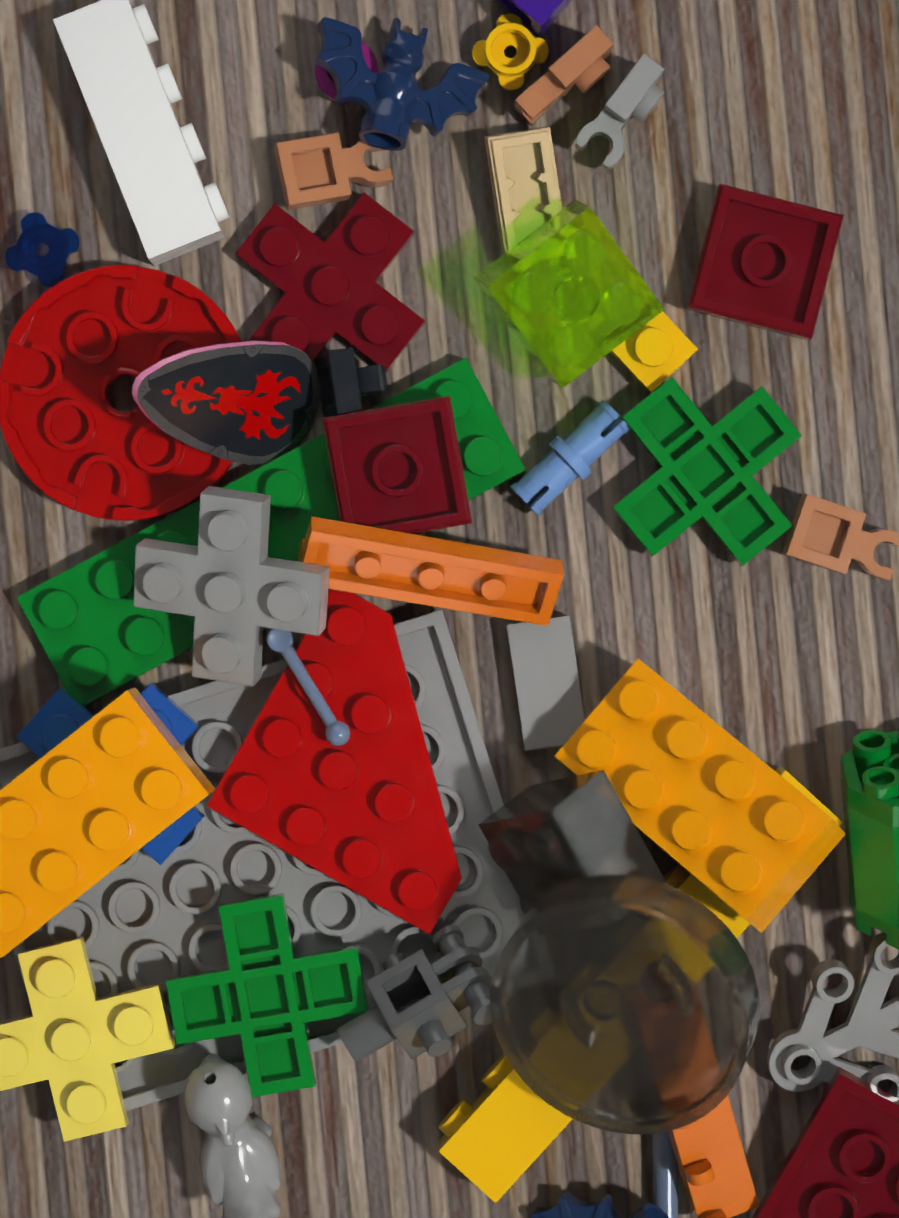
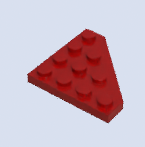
(357, 808)

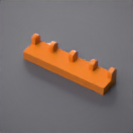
(434, 571)
(714, 1165)

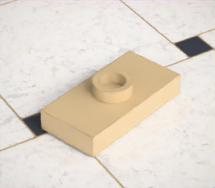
(522, 182)

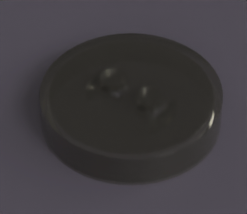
(625, 1004)

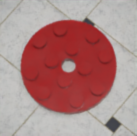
(59, 380)

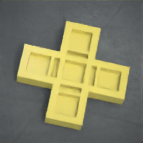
(79, 1037)

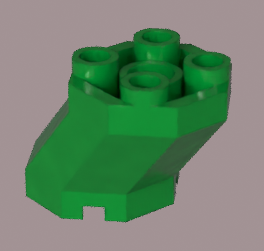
(872, 830)

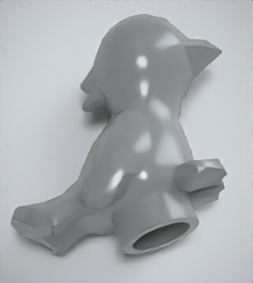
(237, 1152)

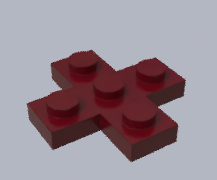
(333, 282)

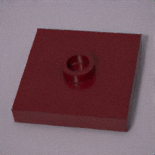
(765, 262)
(399, 467)

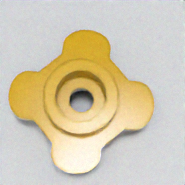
(508, 33)

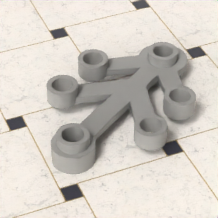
(867, 1026)

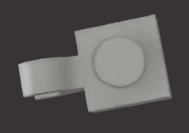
(635, 98)

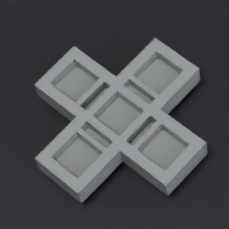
(231, 586)

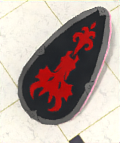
(233, 398)

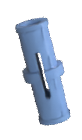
(570, 458)

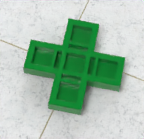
(706, 471)
(267, 995)

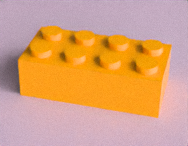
(703, 795)
(88, 811)

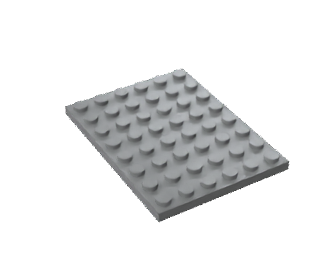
(166, 920)

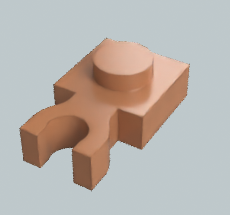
(579, 67)
(320, 171)
(833, 536)

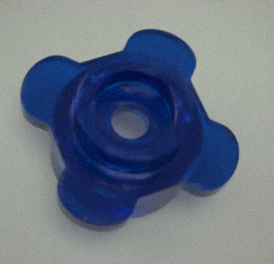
(60, 244)

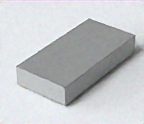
(546, 682)

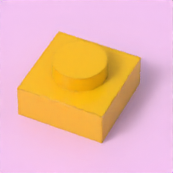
(654, 352)

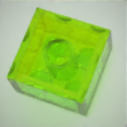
(569, 293)

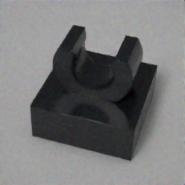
(345, 384)

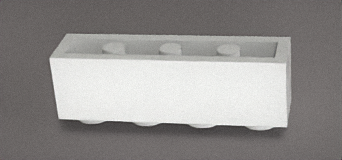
(139, 128)

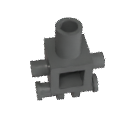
(422, 1000)

